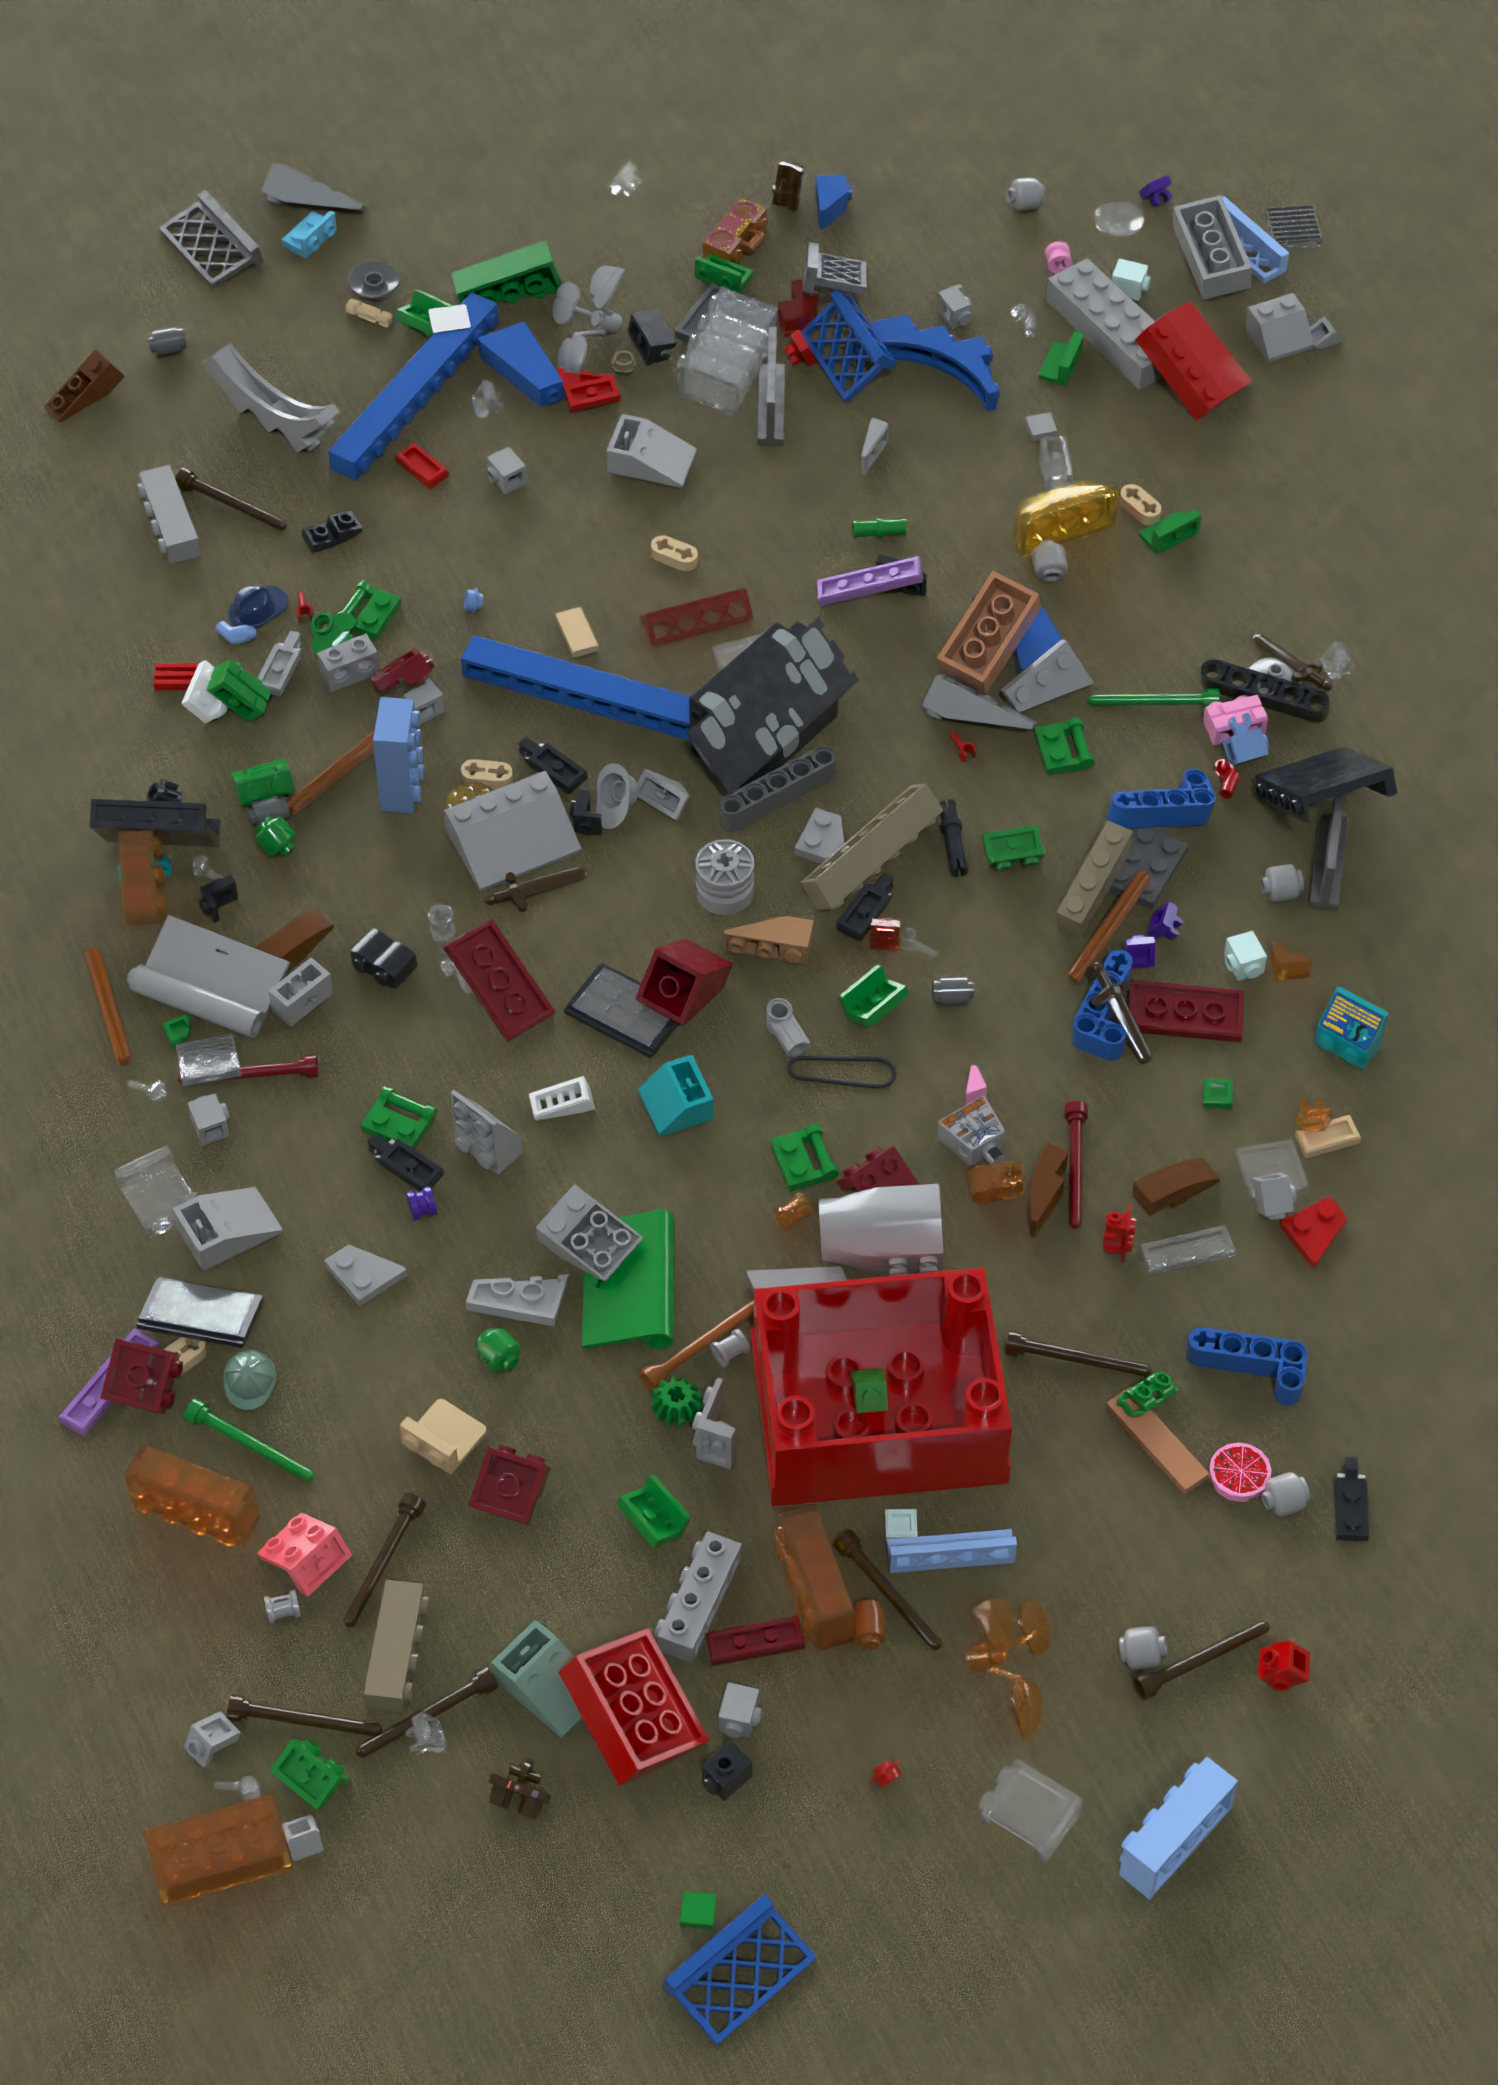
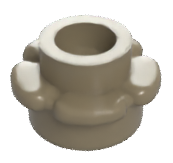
(623, 362)

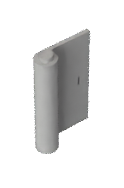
(215, 986)

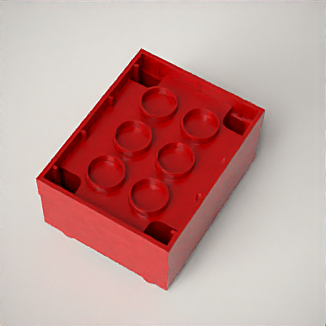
(942, 1383)

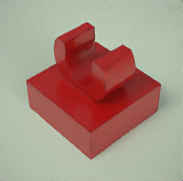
(799, 350)

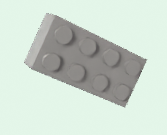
(1212, 247)

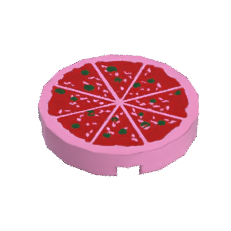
(1239, 1471)

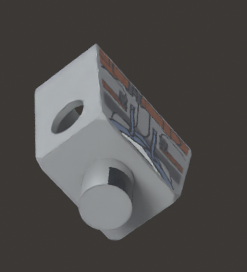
(973, 1133)

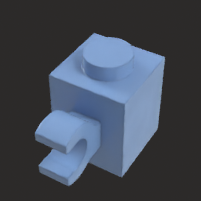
(1245, 744)

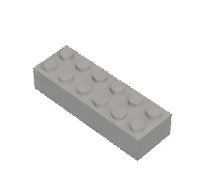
(1105, 317)

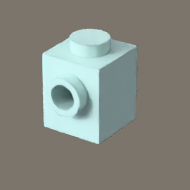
(1131, 278)
(1245, 956)

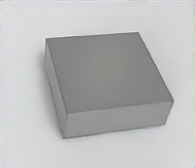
(1040, 426)

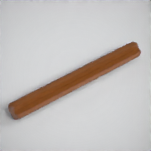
(331, 775)
(1109, 927)
(108, 1006)

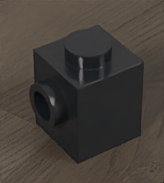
(726, 1771)

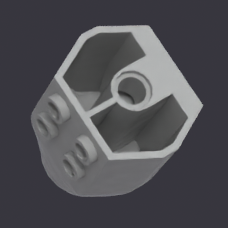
(884, 1230)

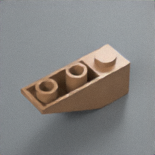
(776, 938)

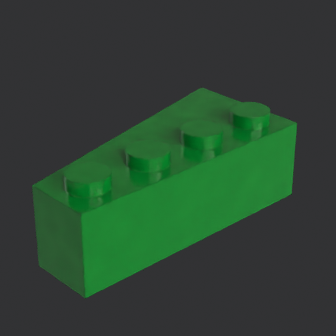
(511, 276)

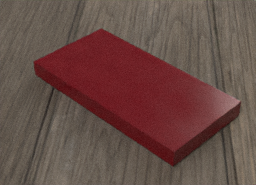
(499, 980)
(1187, 1010)

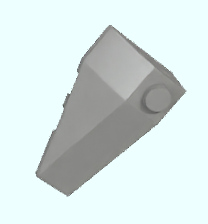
(295, 187)
(957, 701)

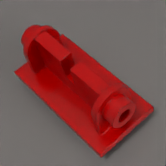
(1119, 1233)

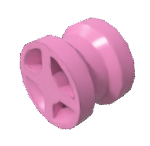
(1058, 257)

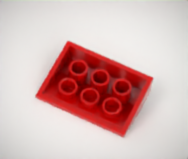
(1192, 360)
(633, 1705)

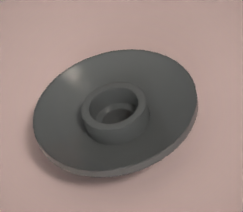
(374, 279)

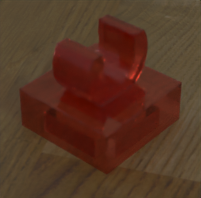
(885, 934)

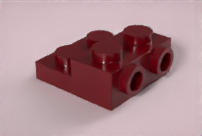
(411, 666)
(141, 1376)
(509, 1484)

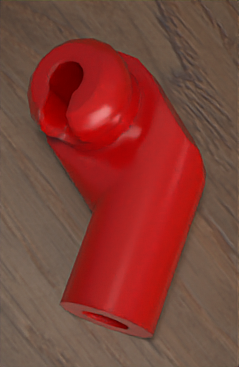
(1228, 776)

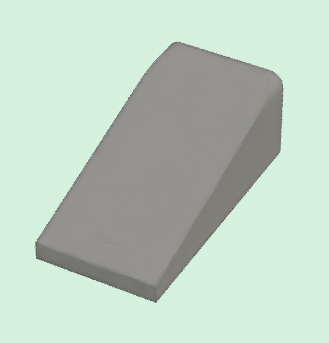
(875, 442)

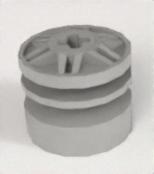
(724, 877)

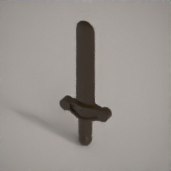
(1304, 672)
(518, 891)
(1113, 996)

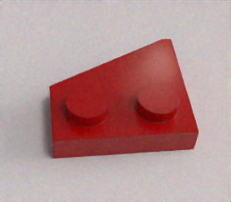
(588, 389)
(1314, 1229)

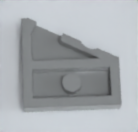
(821, 836)
(363, 1273)

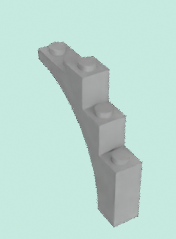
(248, 390)

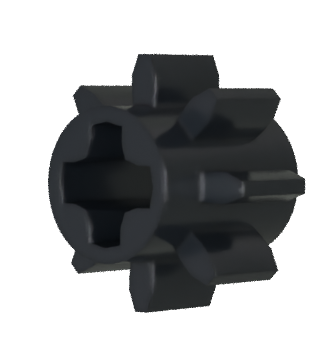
(164, 792)

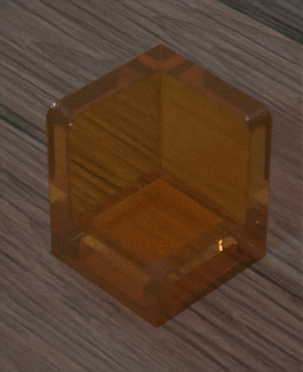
(1289, 965)

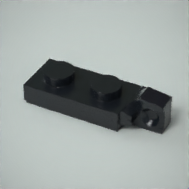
(560, 768)
(865, 907)
(405, 1162)
(1351, 1503)

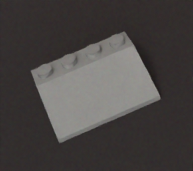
(511, 830)

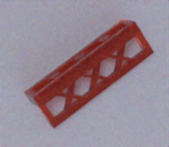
(694, 606)

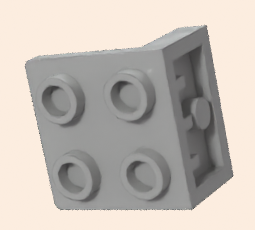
(713, 1437)

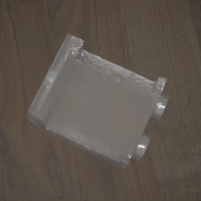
(152, 1189)
(1031, 1807)

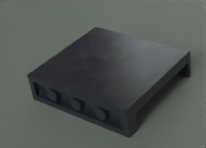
(1320, 778)
(171, 821)

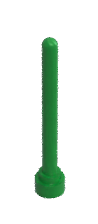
(1204, 699)
(199, 1413)

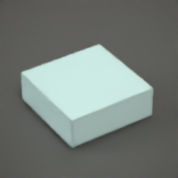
(900, 1523)

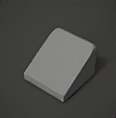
(1324, 334)
(302, 1837)

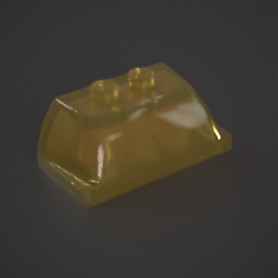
(1064, 514)

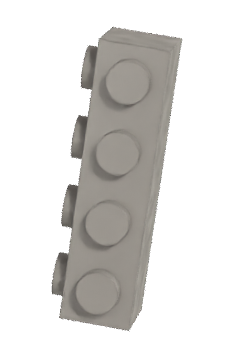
(698, 1597)

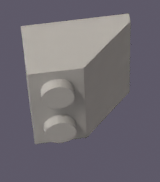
(1279, 327)

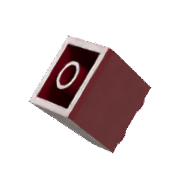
(682, 980)

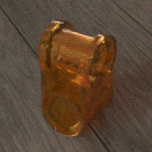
(995, 1183)

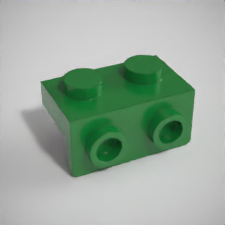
(722, 273)
(417, 314)
(1013, 847)
(872, 997)
(655, 1512)

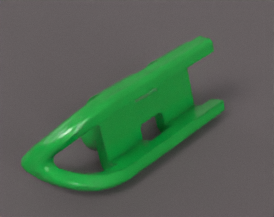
(1142, 1394)

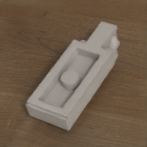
(281, 664)

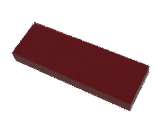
(755, 1641)

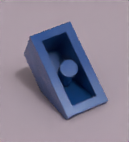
(831, 197)

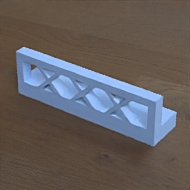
(1256, 240)
(951, 1550)

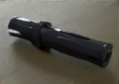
(951, 829)

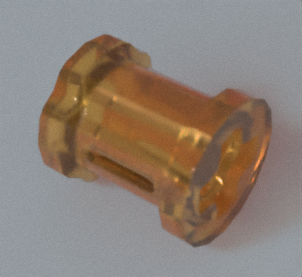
(793, 1211)

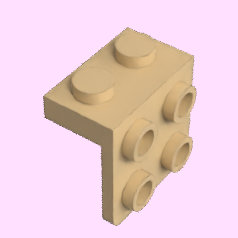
(443, 1435)

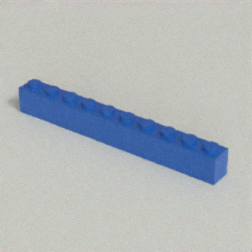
(410, 391)
(577, 686)

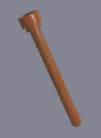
(654, 1374)

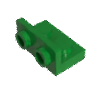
(309, 1772)

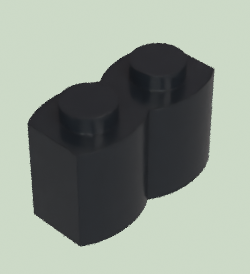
(383, 958)

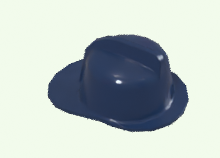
(257, 605)

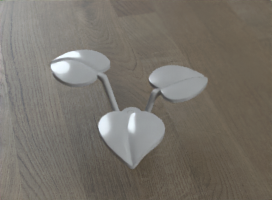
(602, 287)

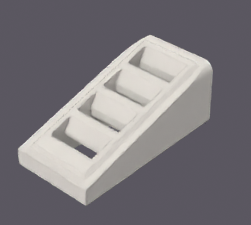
(573, 1106)

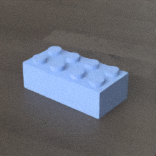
(1177, 1827)

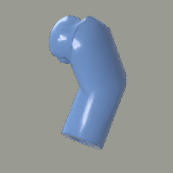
(236, 635)

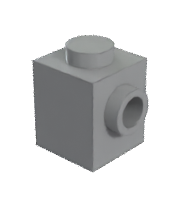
(506, 470)
(209, 1118)
(1274, 1195)
(739, 1711)

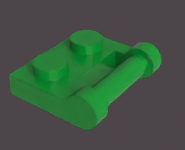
(377, 611)
(1055, 750)
(396, 1126)
(795, 1163)

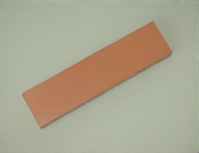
(1160, 1445)

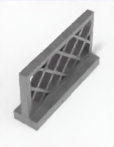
(224, 225)
(833, 272)
(771, 398)
(1329, 858)

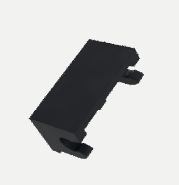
(651, 335)

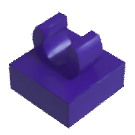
(1156, 188)
(1163, 922)
(1142, 950)

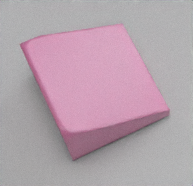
(976, 1085)

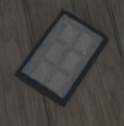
(610, 1006)
(200, 1312)

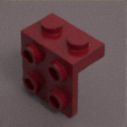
(881, 1169)

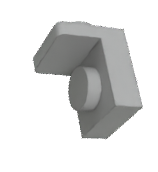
(209, 1737)

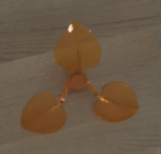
(997, 1624)

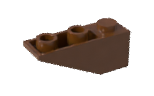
(86, 386)

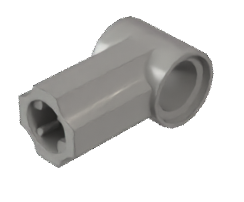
(786, 1028)

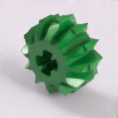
(676, 1402)

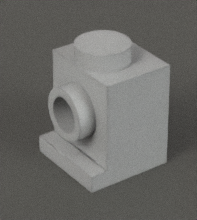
(954, 307)
(427, 700)

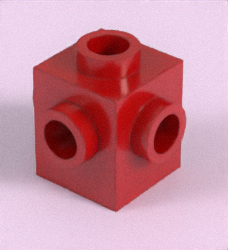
(1284, 1665)

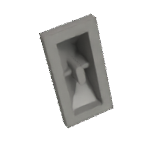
(662, 793)

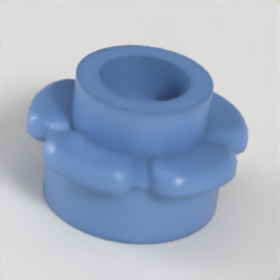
(472, 600)

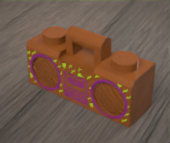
(737, 232)

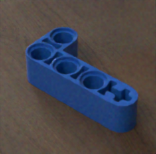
(1165, 807)
(1102, 1036)
(1203, 1352)

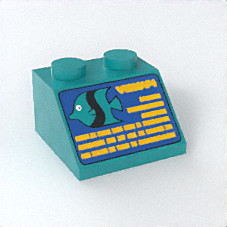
(1351, 1028)

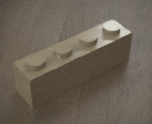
(1094, 879)
(395, 1646)

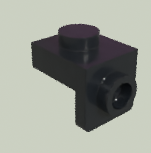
(584, 821)
(217, 894)

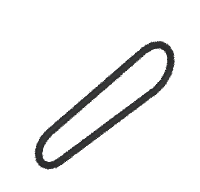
(843, 1058)

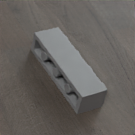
(169, 514)

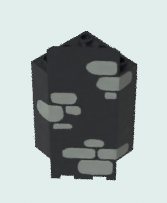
(767, 703)

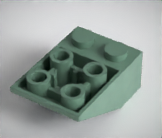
(530, 1675)

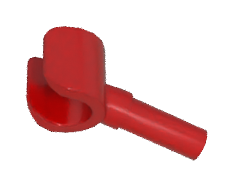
(303, 608)
(963, 747)

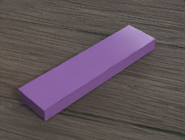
(869, 581)
(87, 1405)

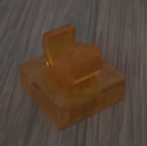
(1313, 1118)

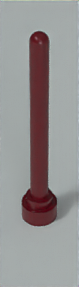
(306, 1067)
(1076, 1114)

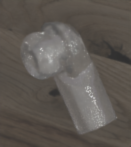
(1027, 316)

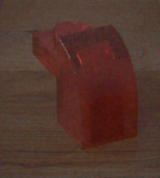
(798, 311)

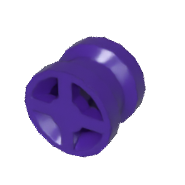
(421, 1203)

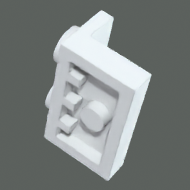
(199, 700)

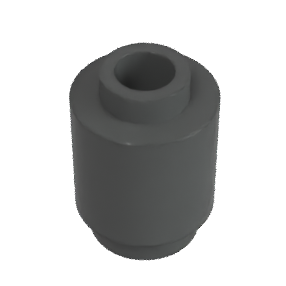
(167, 341)
(268, 807)
(952, 990)

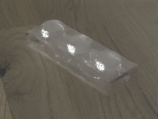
(1187, 1250)

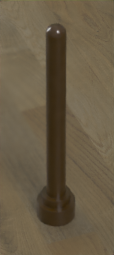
(188, 480)
(1019, 1344)
(410, 1508)
(849, 1545)
(480, 1683)
(1148, 1684)
(241, 1709)

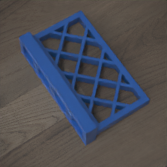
(864, 334)
(715, 1953)

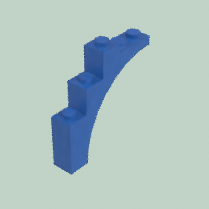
(934, 347)

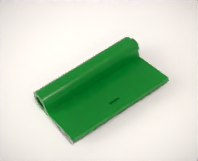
(639, 1294)

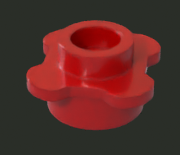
(886, 1773)

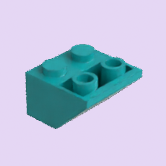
(677, 1097)

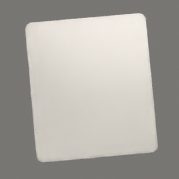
(449, 318)

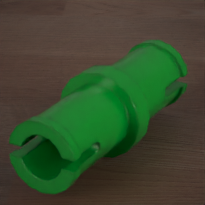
(879, 527)

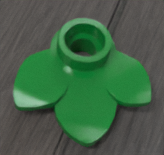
(335, 633)

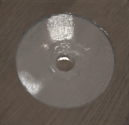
(1119, 218)

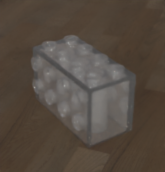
(726, 351)

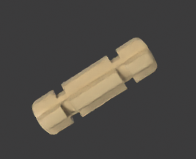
(369, 313)

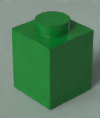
(869, 1390)

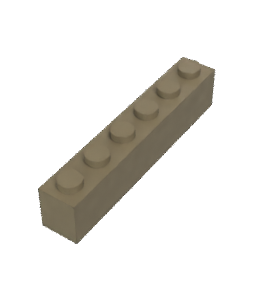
(872, 847)

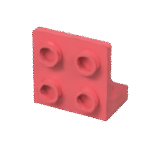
(307, 1552)

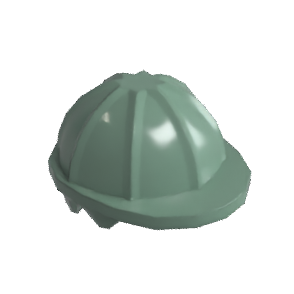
(249, 1379)

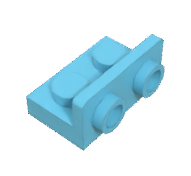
(310, 234)

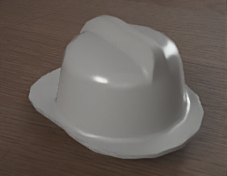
(615, 795)

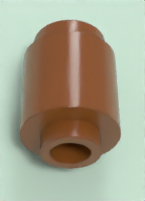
(869, 1625)

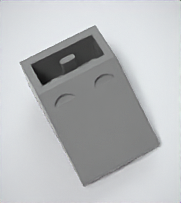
(648, 452)
(483, 1134)
(224, 1224)
(587, 1234)

